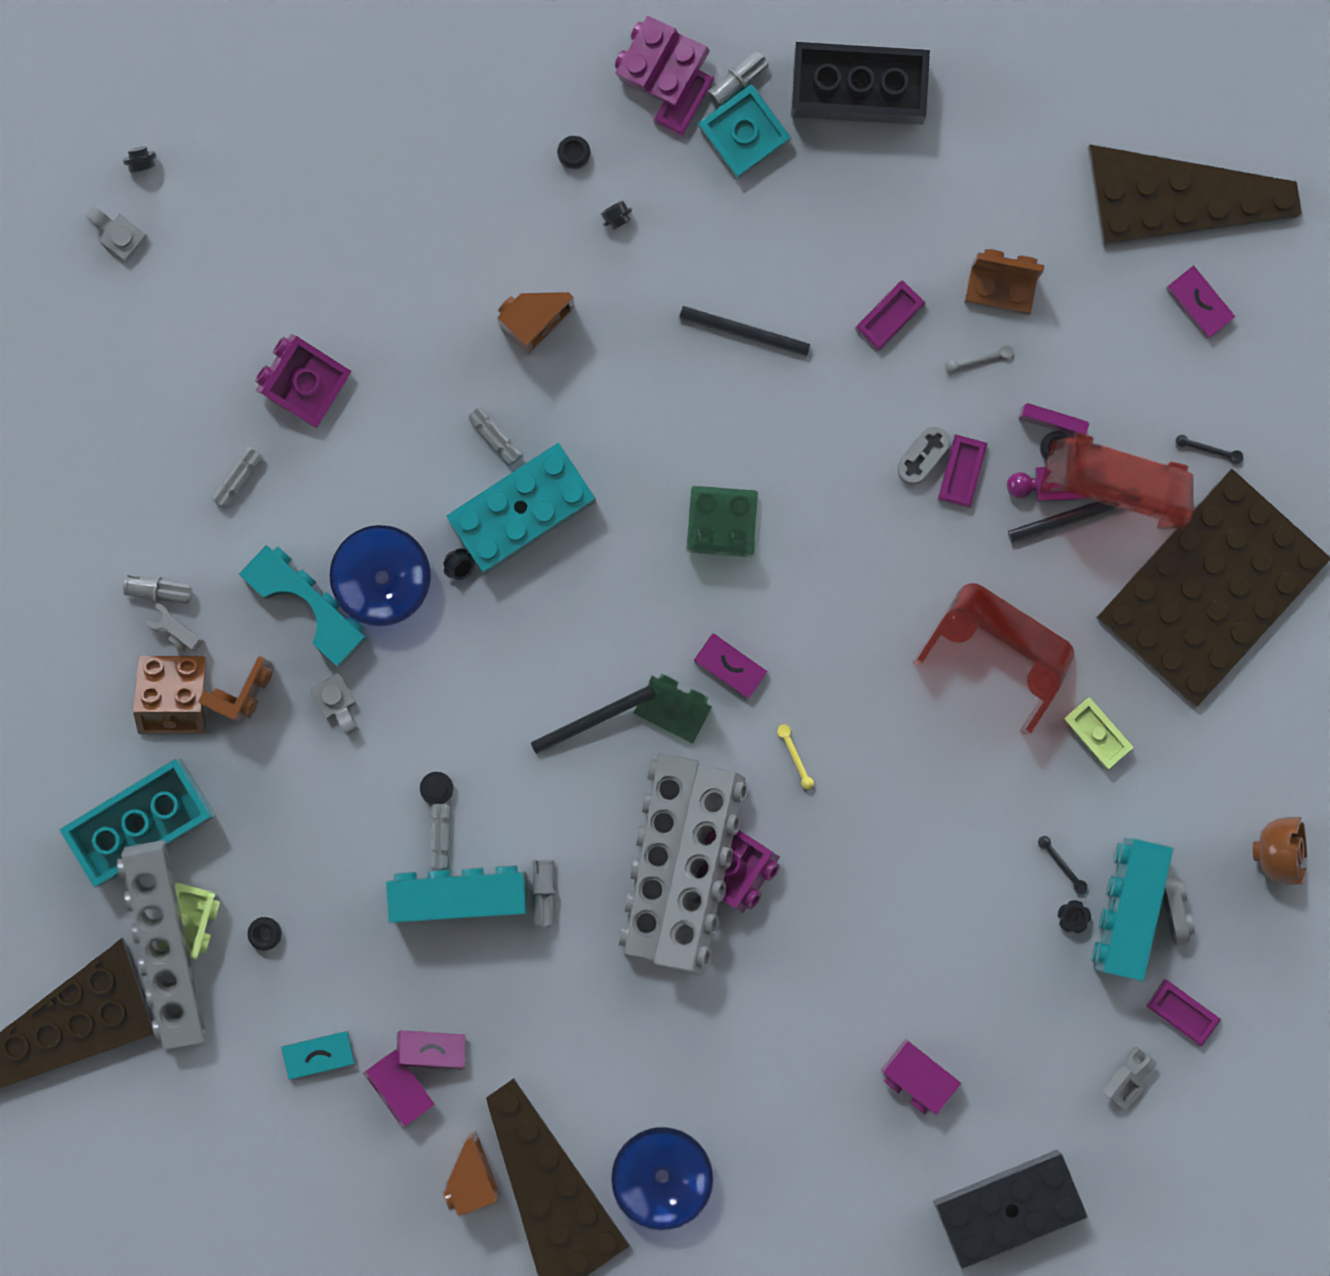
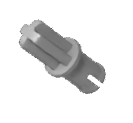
(738, 78)
(157, 589)
(543, 892)

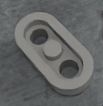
(1179, 923)

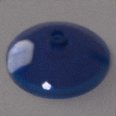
(359, 562)
(669, 1202)

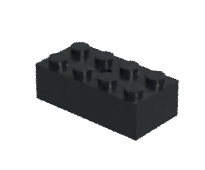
(892, 80)
(977, 1217)

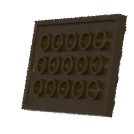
(1213, 588)

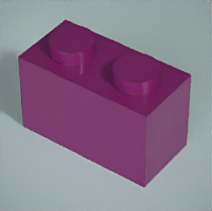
(920, 1077)

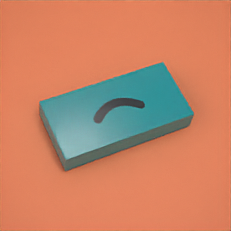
(318, 1055)

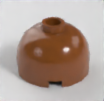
(1282, 850)

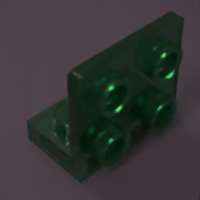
(722, 521)
(674, 709)

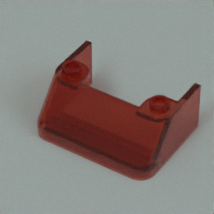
(1120, 480)
(980, 607)

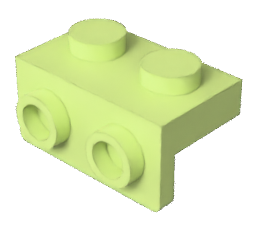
(196, 909)

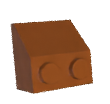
(533, 316)
(471, 1180)

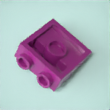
(660, 61)
(302, 379)
(749, 869)

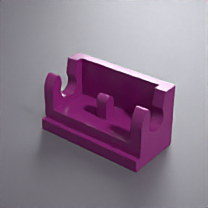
(398, 1089)

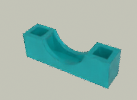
(273, 576)

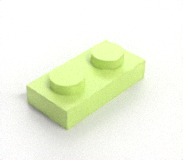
(1098, 733)

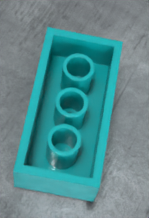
(552, 496)
(165, 800)
(456, 896)
(1132, 908)

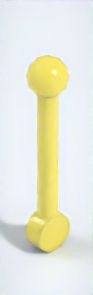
(784, 732)

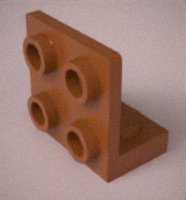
(1003, 281)
(169, 695)
(245, 704)

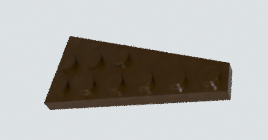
(1165, 196)
(78, 1019)
(558, 1209)

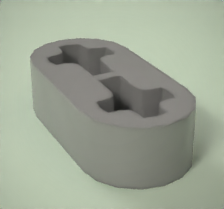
(917, 450)

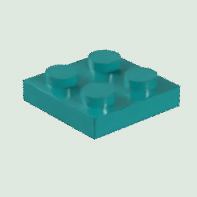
(744, 131)

